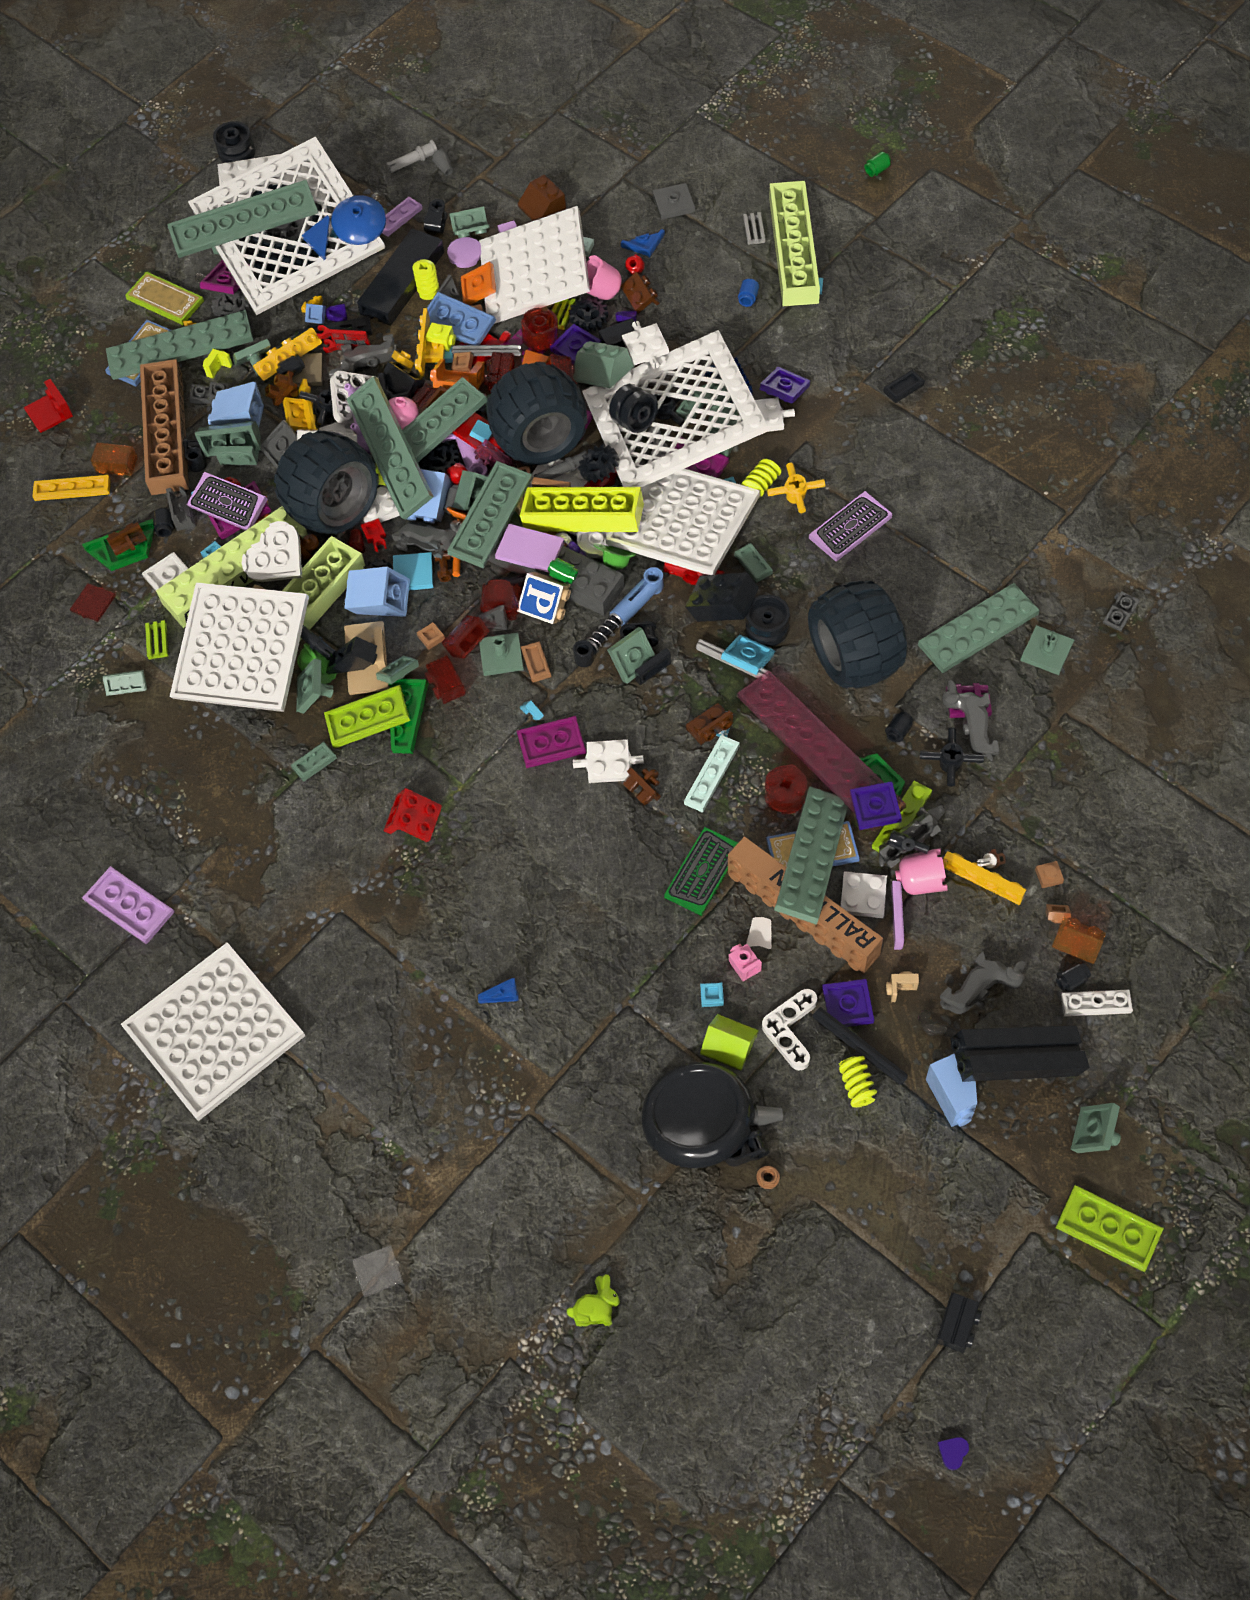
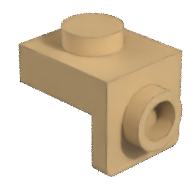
(902, 981)

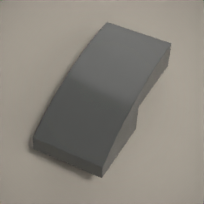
(205, 394)
(1121, 611)

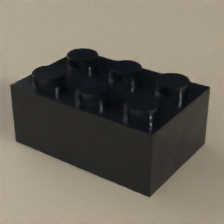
(722, 597)

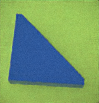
(318, 236)
(644, 244)
(503, 992)

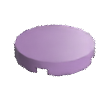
(464, 252)

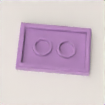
(529, 547)

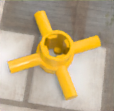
(795, 488)

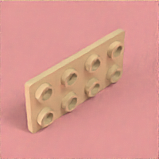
(365, 680)

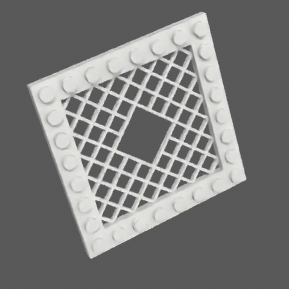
(306, 276)
(748, 426)

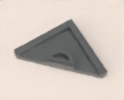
(449, 288)
(495, 618)

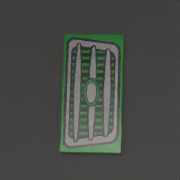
(701, 872)

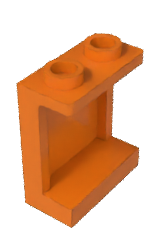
(448, 378)

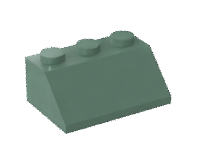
(601, 364)
(229, 434)

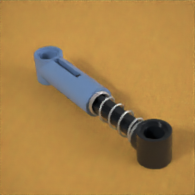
(620, 615)

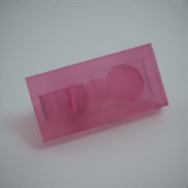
(491, 454)

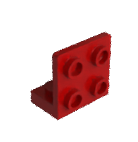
(48, 410)
(413, 815)

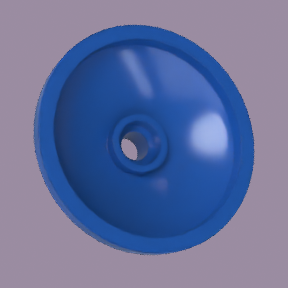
(360, 227)

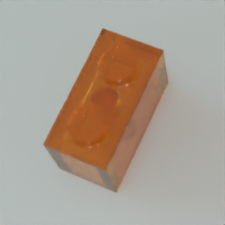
(114, 459)
(1079, 939)

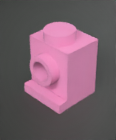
(744, 968)

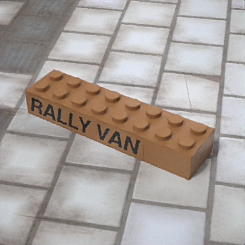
(163, 426)
(835, 928)

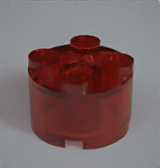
(539, 329)
(501, 593)
(785, 789)

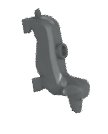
(366, 355)
(426, 537)
(976, 718)
(919, 828)
(978, 983)

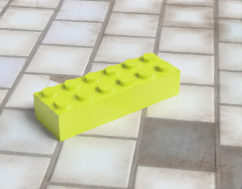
(582, 509)

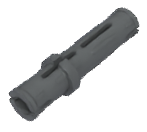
(569, 464)

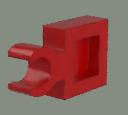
(374, 533)

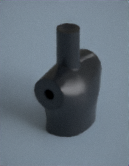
(900, 842)

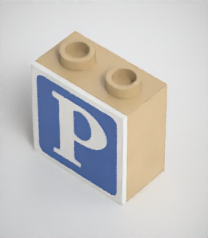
(544, 597)

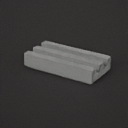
(752, 218)

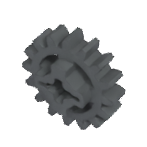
(229, 303)

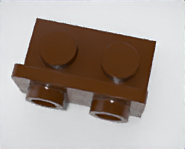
(710, 723)

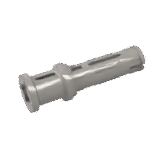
(420, 153)

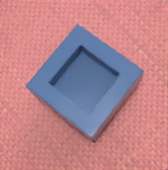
(315, 313)

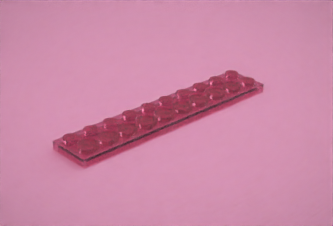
(809, 738)

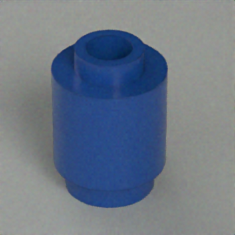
(748, 292)

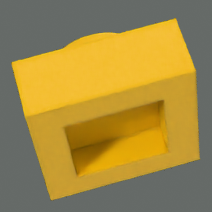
(403, 358)

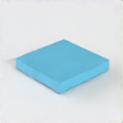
(417, 568)
(747, 654)

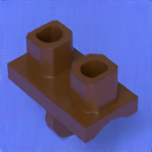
(284, 388)
(126, 538)
(308, 544)
(635, 779)

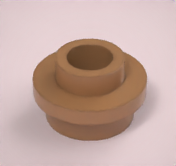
(768, 1170)

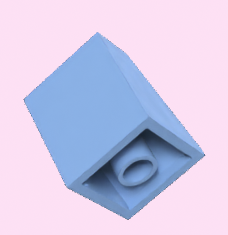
(237, 405)
(433, 509)
(377, 592)
(955, 1097)

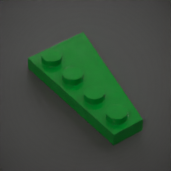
(404, 735)

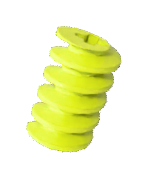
(425, 279)
(762, 475)
(856, 1081)

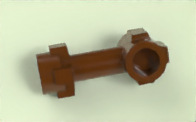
(444, 573)

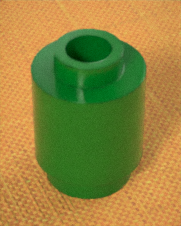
(877, 164)
(562, 571)

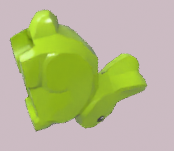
(595, 1308)

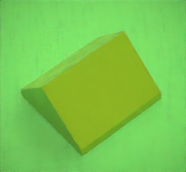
(728, 1041)

